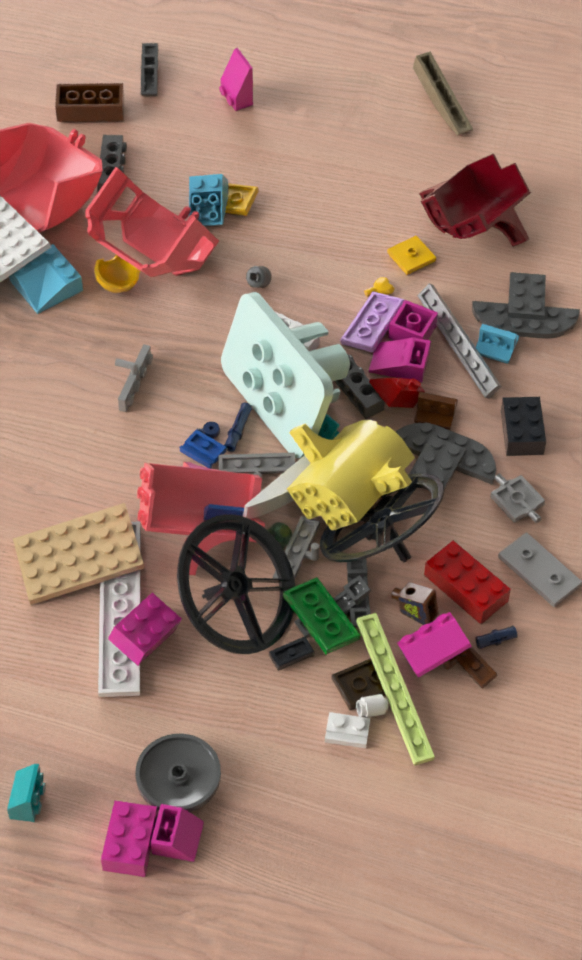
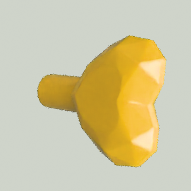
(381, 286)

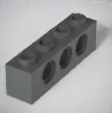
(112, 156)
(360, 391)

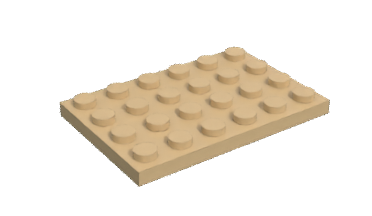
(78, 553)

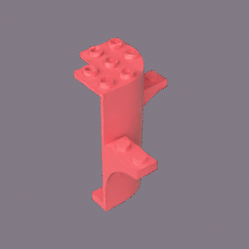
(176, 498)

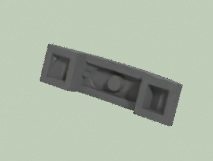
(355, 569)
(351, 597)

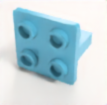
(496, 343)

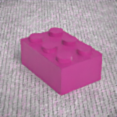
(144, 628)
(129, 838)

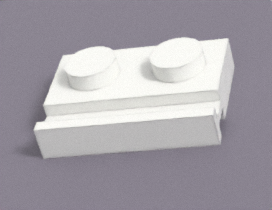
(347, 730)

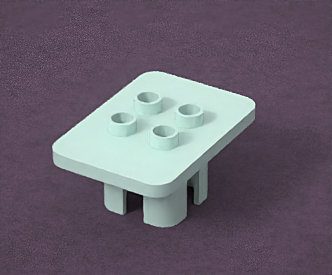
(278, 372)

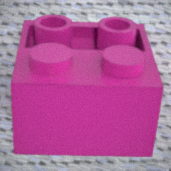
(176, 833)

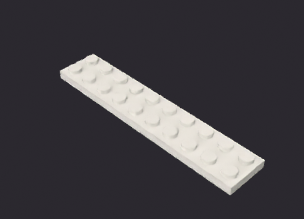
(117, 599)

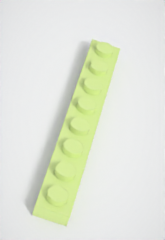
(395, 689)

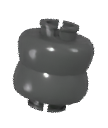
(258, 276)

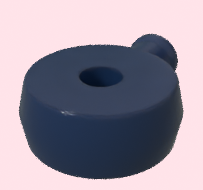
(210, 429)

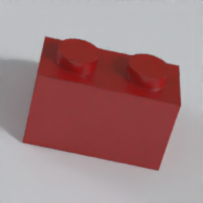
(398, 391)

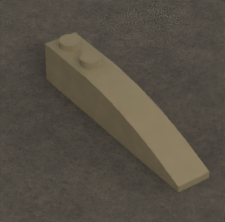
(441, 93)

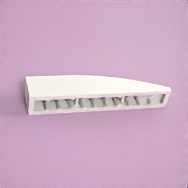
(276, 493)

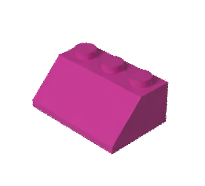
(433, 644)

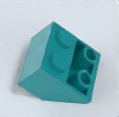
(26, 794)

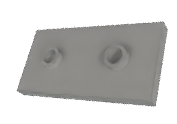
(540, 569)

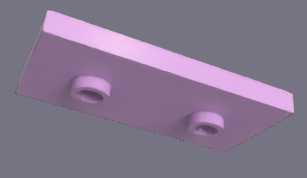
(372, 322)

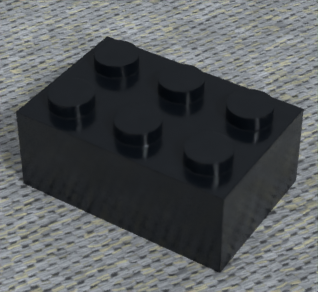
(523, 426)

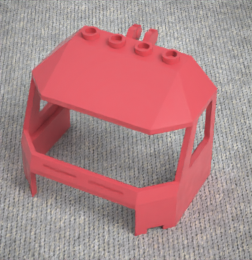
(151, 229)

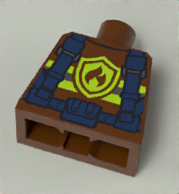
(417, 602)

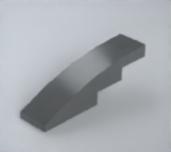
(149, 69)

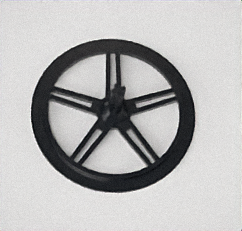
(384, 520)
(235, 583)

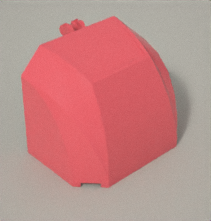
(46, 173)

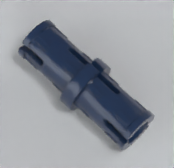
(496, 637)

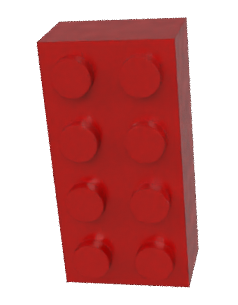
(467, 582)

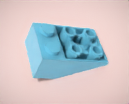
(209, 198)

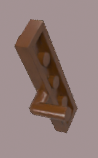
(474, 665)

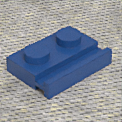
(202, 449)

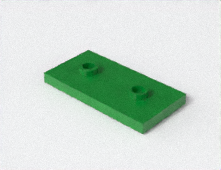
(321, 615)

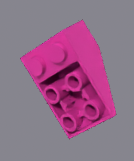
(401, 358)

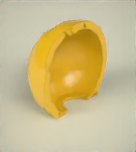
(116, 274)

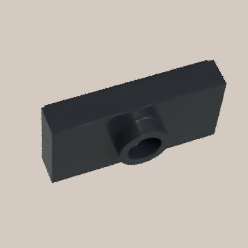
(291, 653)

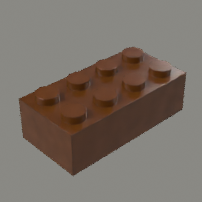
(89, 102)

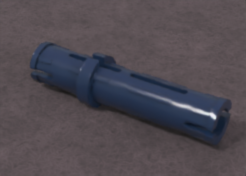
(235, 433)

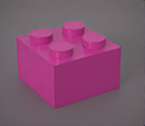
(413, 322)

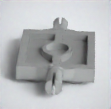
(517, 498)

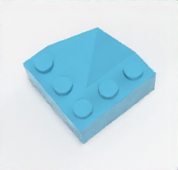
(47, 280)

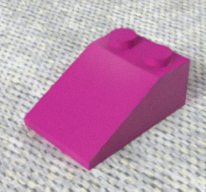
(237, 81)

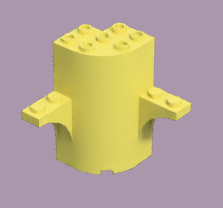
(349, 471)

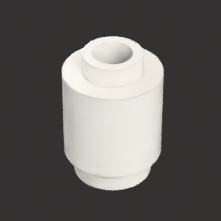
(372, 706)

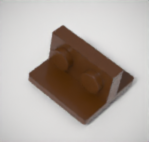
(435, 410)

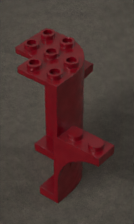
(478, 199)

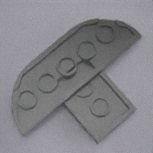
(526, 310)
(444, 452)

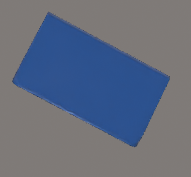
(215, 510)

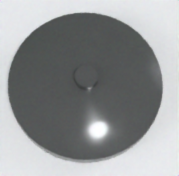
(178, 772)

